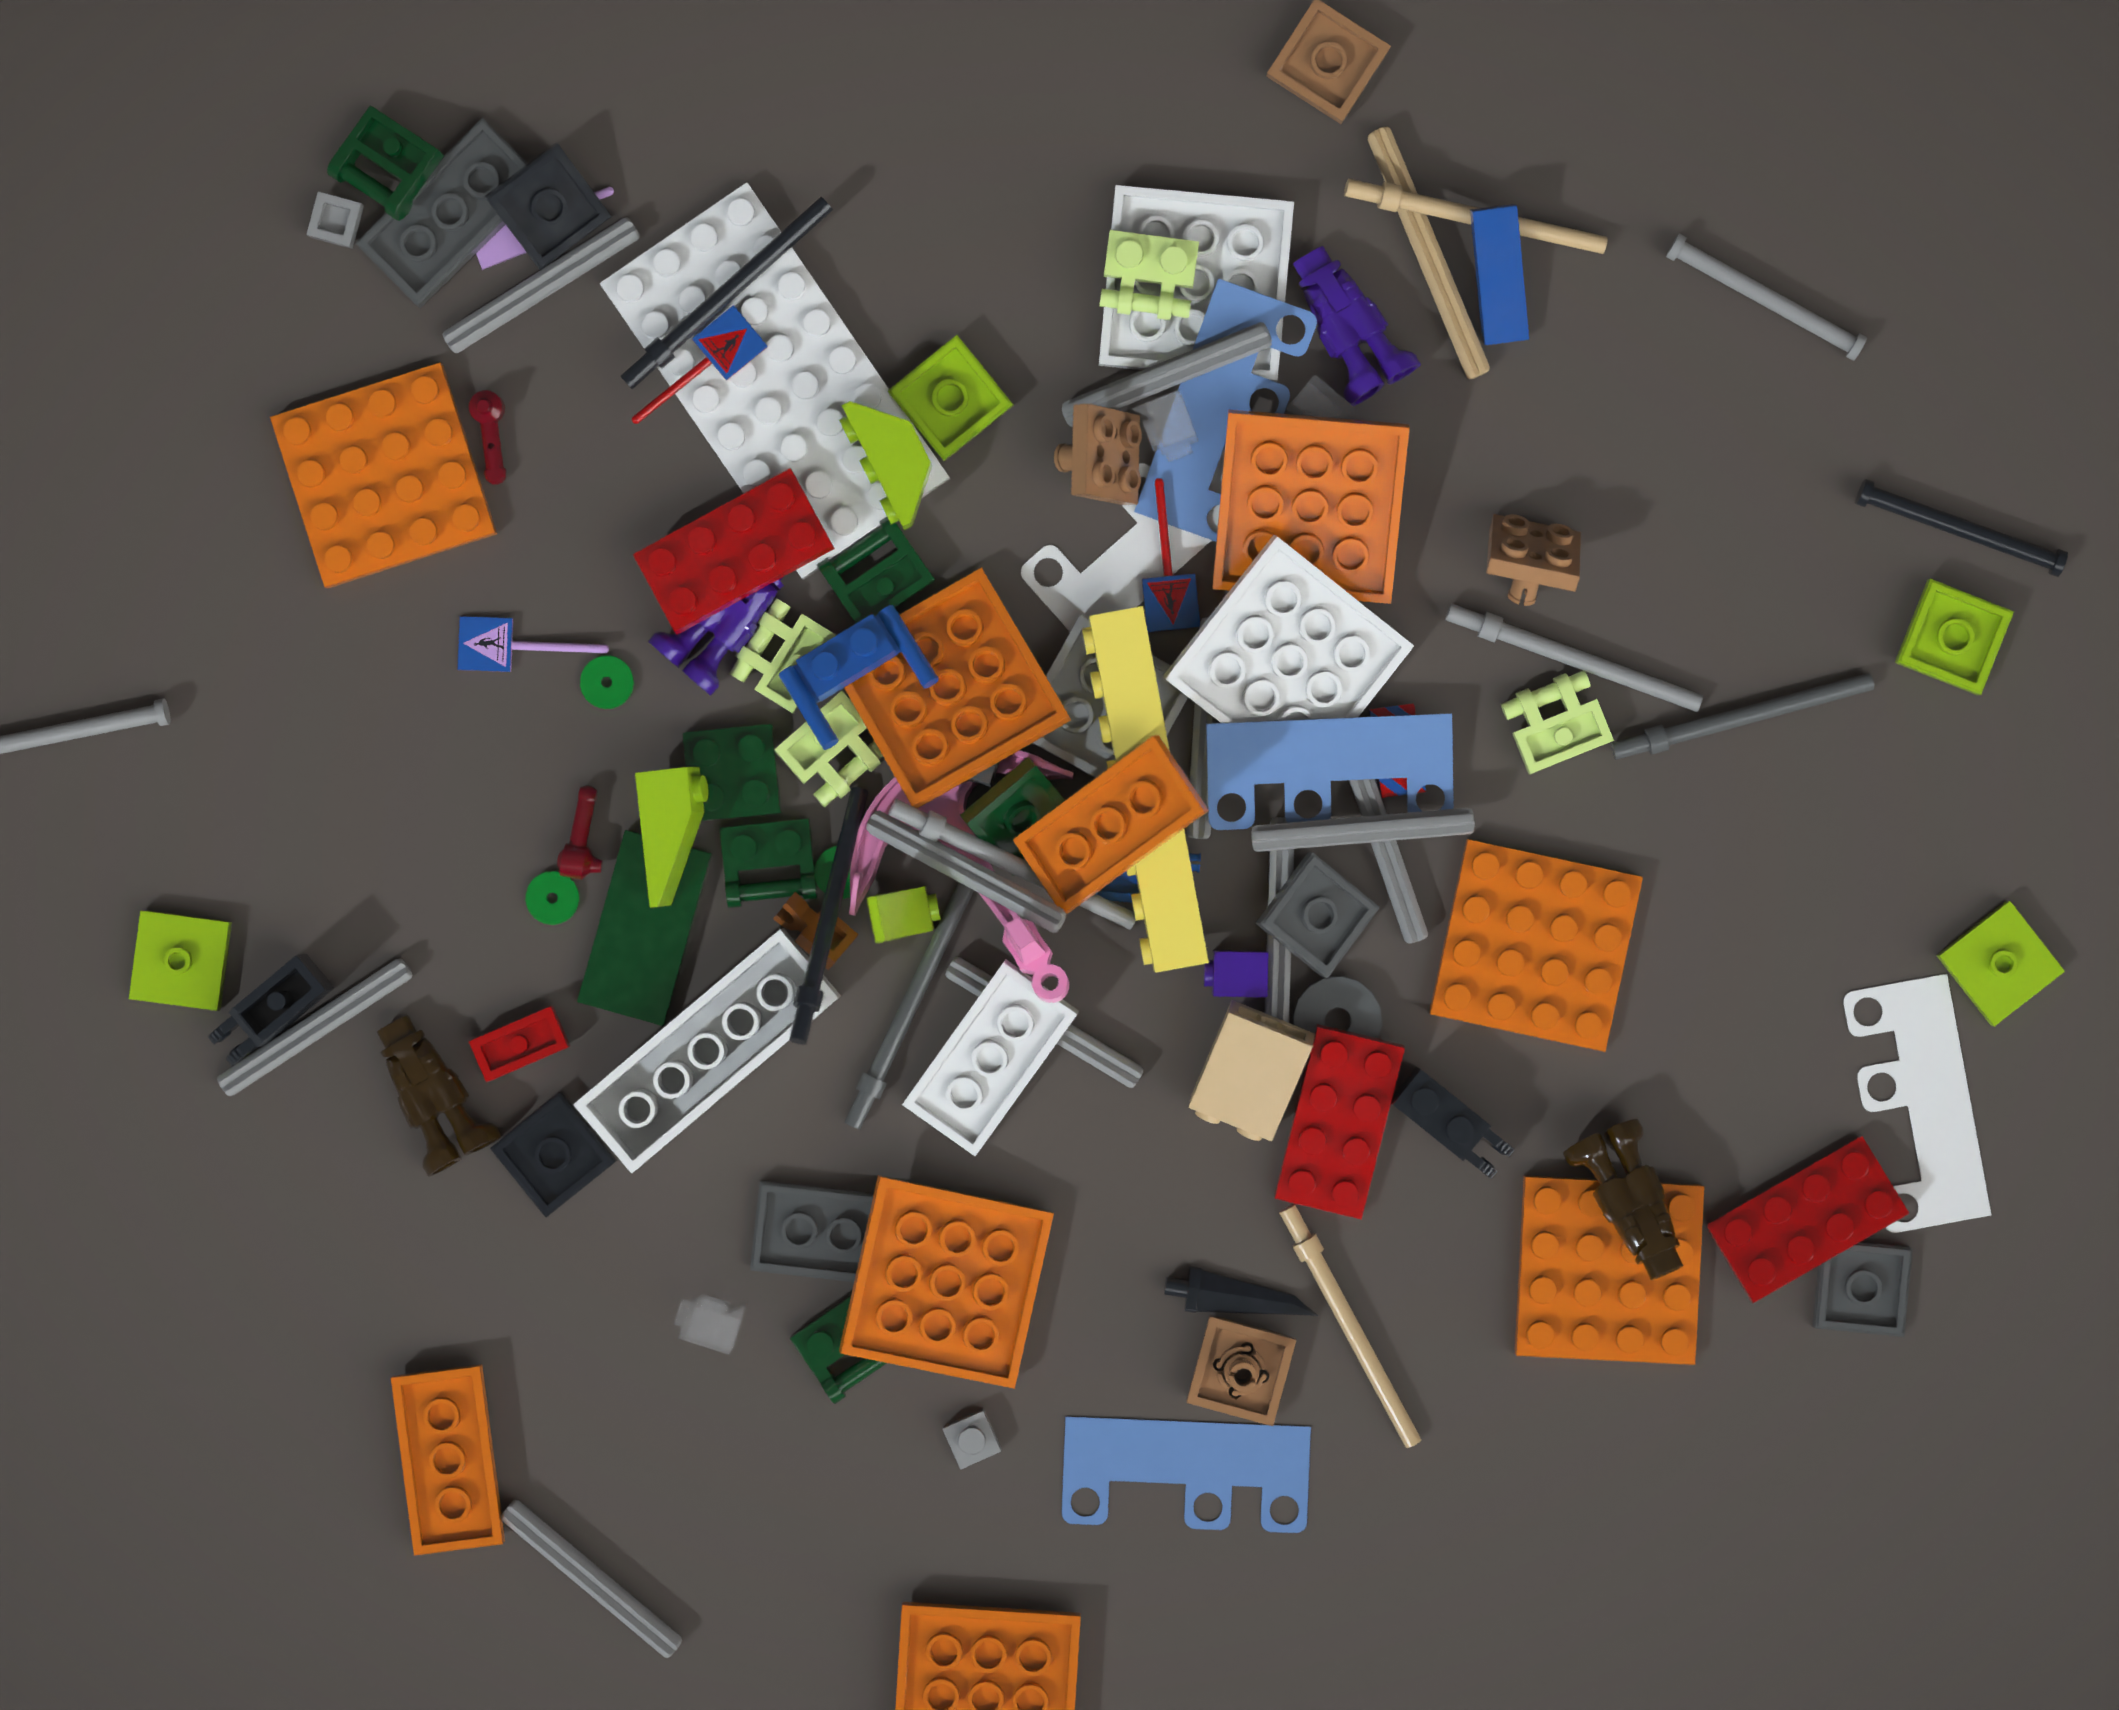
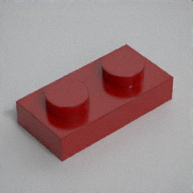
(519, 1044)

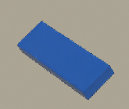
(1499, 274)

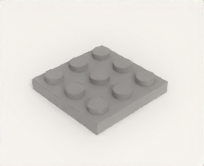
(1080, 739)

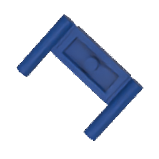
(848, 659)

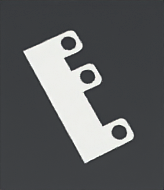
(1116, 576)
(1935, 1089)

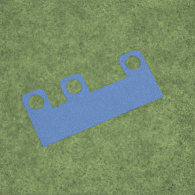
(1208, 403)
(1323, 751)
(1189, 1453)

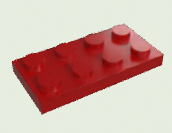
(733, 551)
(1339, 1121)
(1807, 1219)

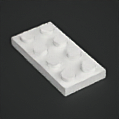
(989, 1059)

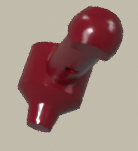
(488, 410)
(577, 859)

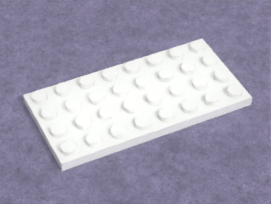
(789, 397)

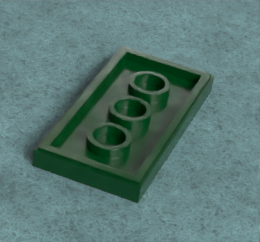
(638, 946)

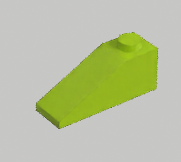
(669, 820)
(903, 913)

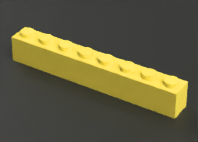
(1133, 716)

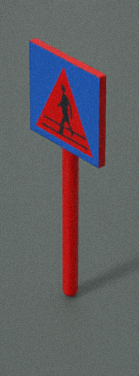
(726, 343)
(1169, 599)

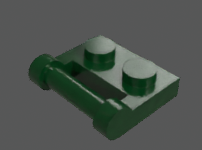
(394, 151)
(883, 585)
(768, 847)
(820, 1347)

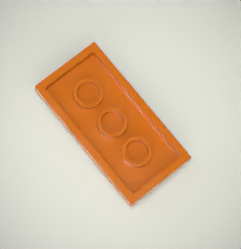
(1110, 824)
(448, 1459)

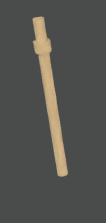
(1391, 197)
(1309, 1249)

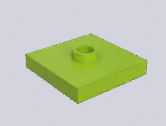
(950, 398)
(1954, 637)
(180, 960)
(2000, 963)

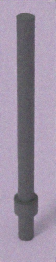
(1658, 738)
(872, 1083)

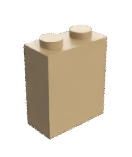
(1251, 1072)

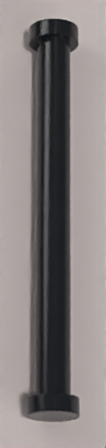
(1960, 527)

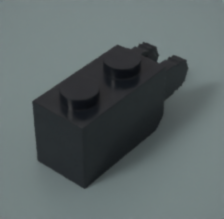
(274, 1005)
(1447, 1119)

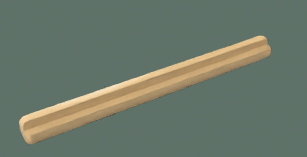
(1431, 258)

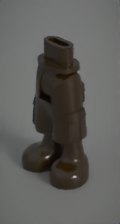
(428, 1090)
(1631, 1202)

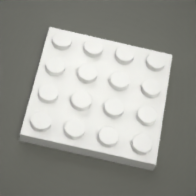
(1238, 242)
(1287, 647)

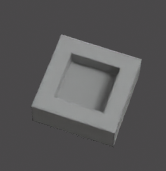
(335, 220)
(971, 1439)

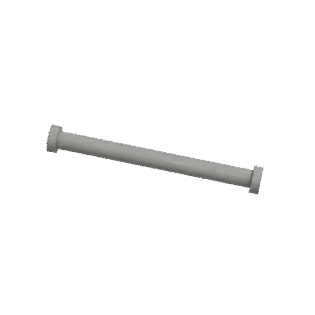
(1766, 297)
(87, 727)

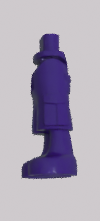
(1349, 319)
(731, 632)

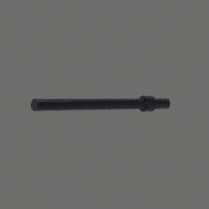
(661, 351)
(809, 996)

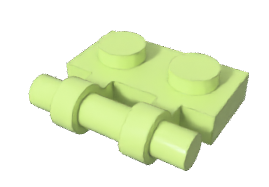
(1149, 260)
(799, 640)
(1562, 735)
(806, 756)

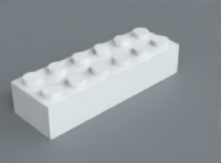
(701, 1053)

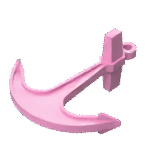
(1019, 934)

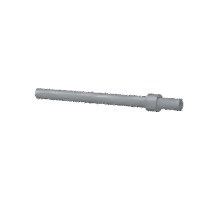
(1492, 627)
(934, 827)

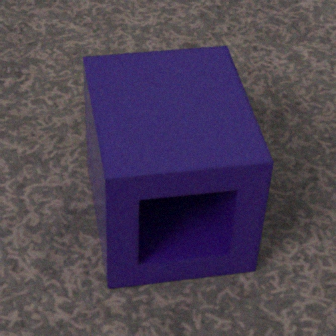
(1237, 973)

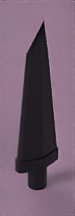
(1222, 1294)

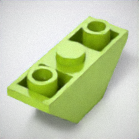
(892, 457)

